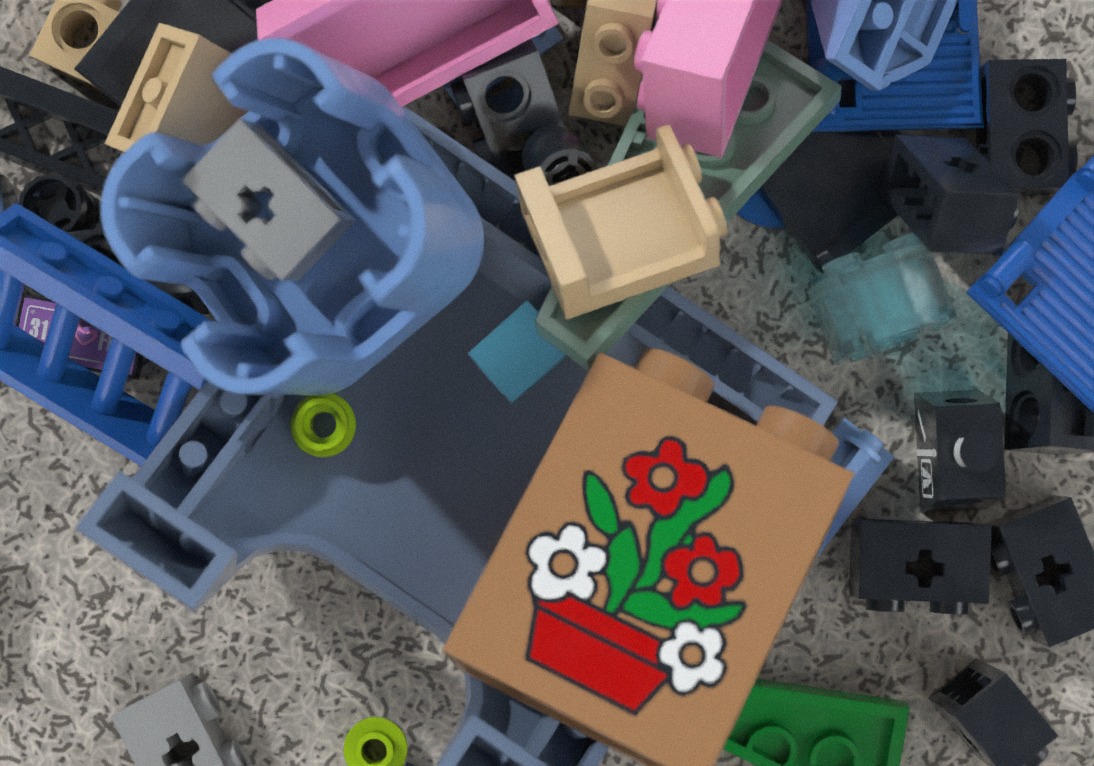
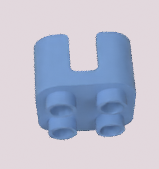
(375, 286)

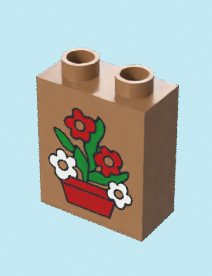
(652, 561)

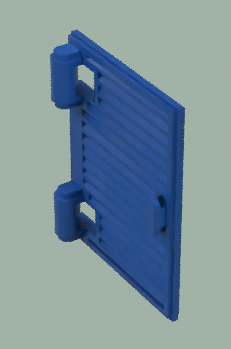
(933, 98)
(1058, 262)

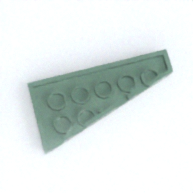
(775, 118)

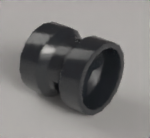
(557, 152)
(49, 199)

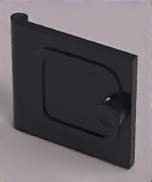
(121, 48)
(832, 189)

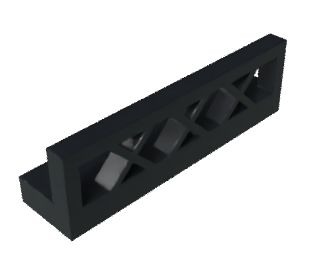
(62, 106)

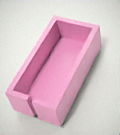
(407, 42)
(701, 67)

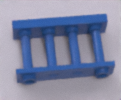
(112, 300)

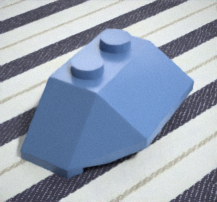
(881, 38)

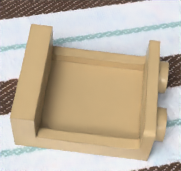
(175, 92)
(623, 226)

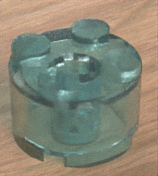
(880, 300)

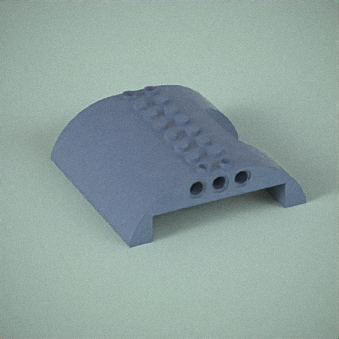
(427, 473)

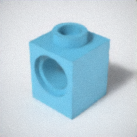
(515, 354)

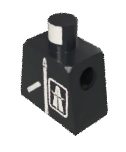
(959, 450)

